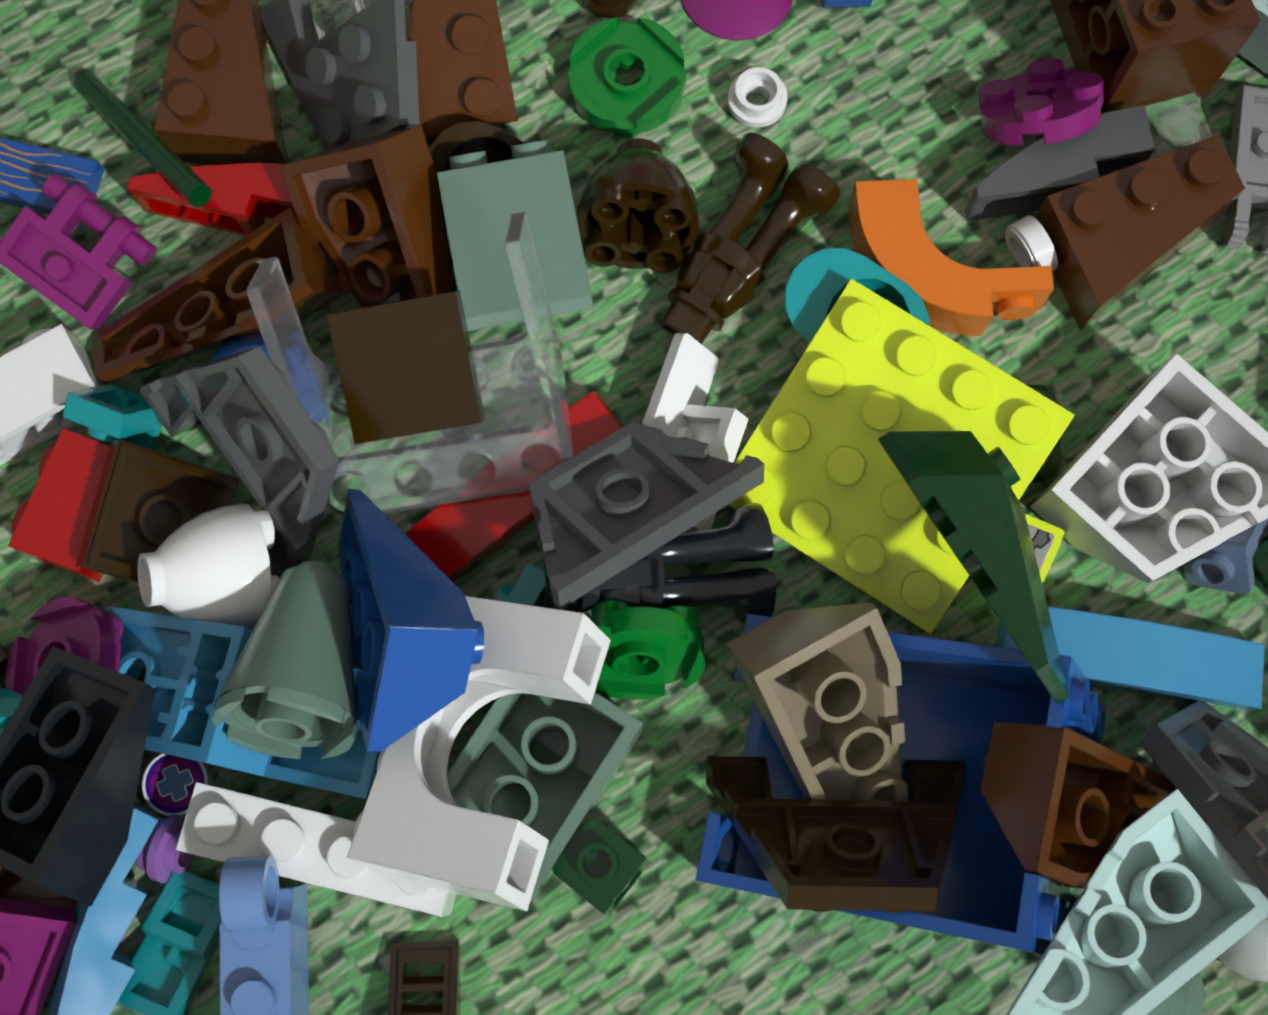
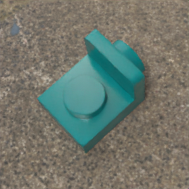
(113, 415)

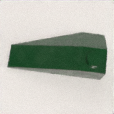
(988, 532)

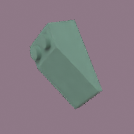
(543, 764)

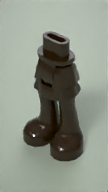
(720, 272)

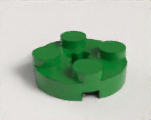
(626, 108)
(648, 649)

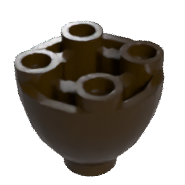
(638, 210)

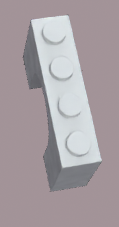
(411, 820)

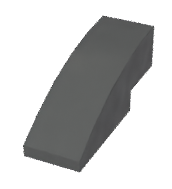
(1044, 169)

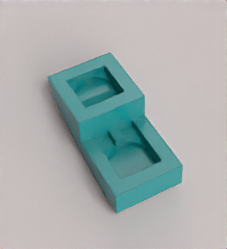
(176, 947)

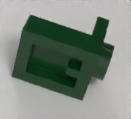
(600, 866)

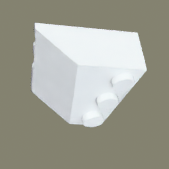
(1163, 477)

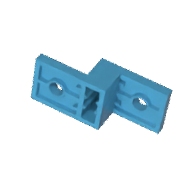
(188, 669)

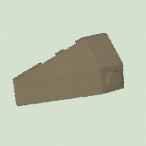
(829, 699)

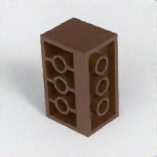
(1154, 46)

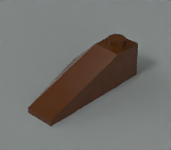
(213, 301)

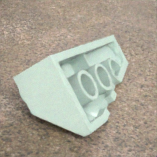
(1146, 919)

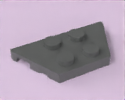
(626, 502)

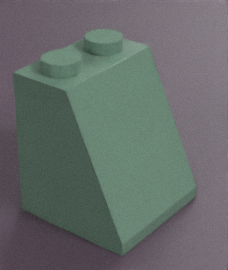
(477, 214)

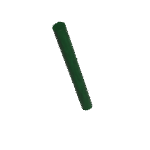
(143, 139)

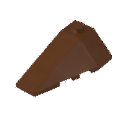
(376, 215)
(1063, 797)

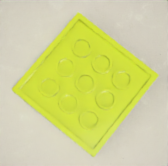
(833, 482)

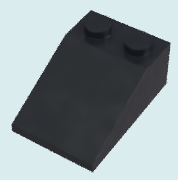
(71, 774)

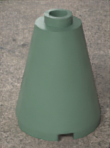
(295, 670)

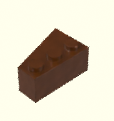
(220, 87)
(1133, 221)

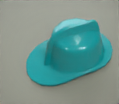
(823, 277)

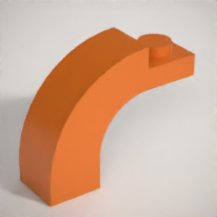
(957, 297)

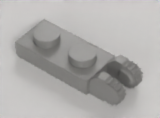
(1250, 160)

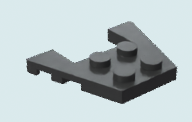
(355, 77)
(263, 436)
(1221, 777)

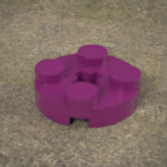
(1041, 101)
(69, 626)

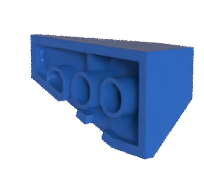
(404, 624)

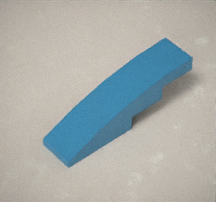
(1158, 658)
(92, 967)

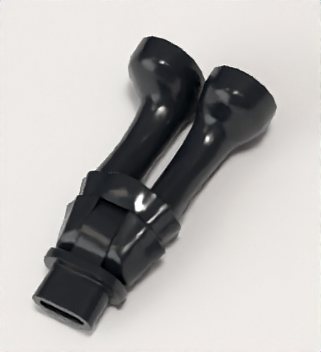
(747, 591)

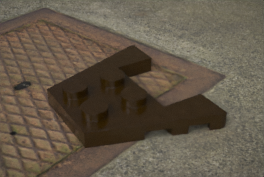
(845, 851)

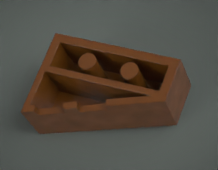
(460, 64)

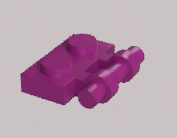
(62, 267)

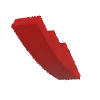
(238, 202)
(475, 529)

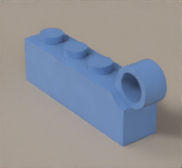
(262, 940)

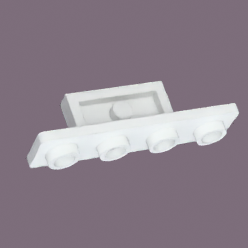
(680, 409)

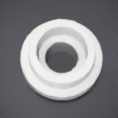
(759, 81)

